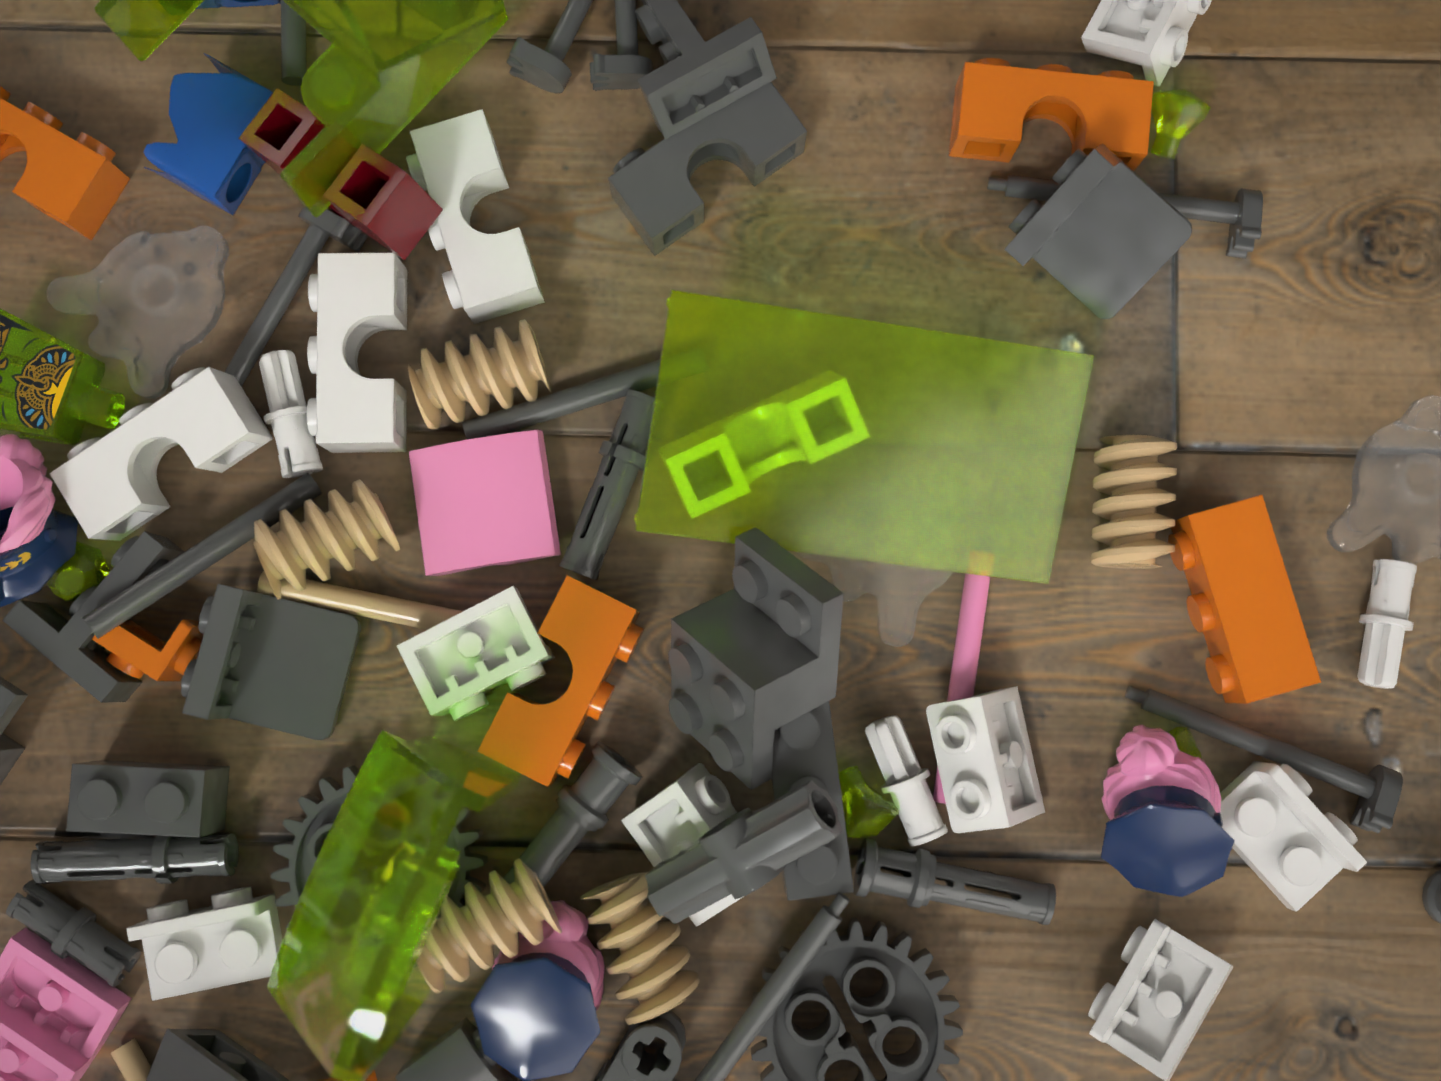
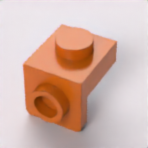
(141, 652)

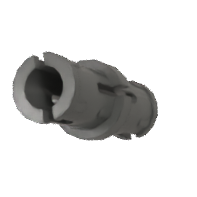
(73, 932)

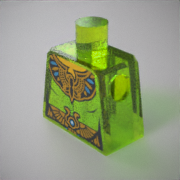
(50, 386)

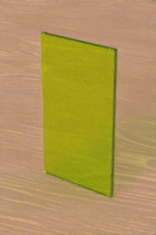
(860, 438)

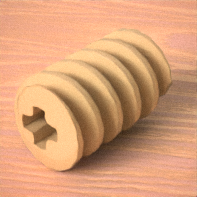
(478, 375)
(1132, 501)
(322, 537)
(486, 922)
(643, 948)

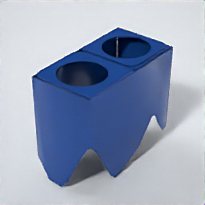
(208, 119)

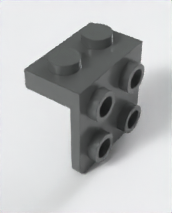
(1099, 231)
(270, 663)

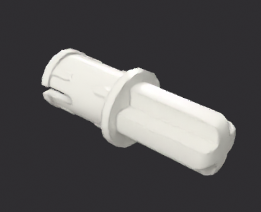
(288, 414)
(1386, 622)
(905, 780)

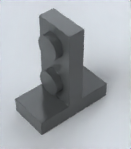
(697, 73)
(70, 642)

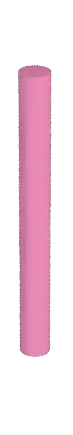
(966, 648)

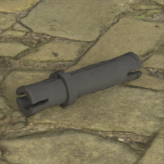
(609, 493)
(147, 858)

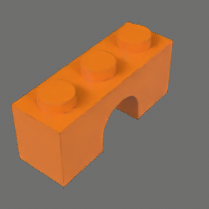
(1093, 109)
(62, 175)
(543, 737)

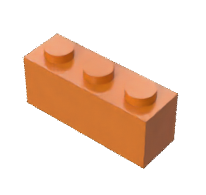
(1243, 602)

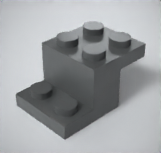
(755, 657)

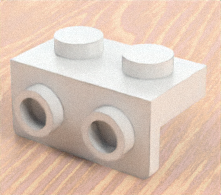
(1158, 998)

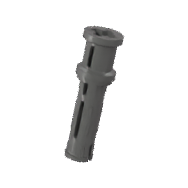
(580, 809)
(919, 870)

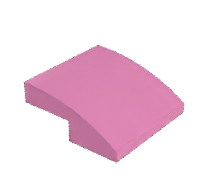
(484, 502)
(51, 1012)

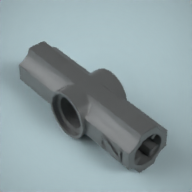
(743, 852)

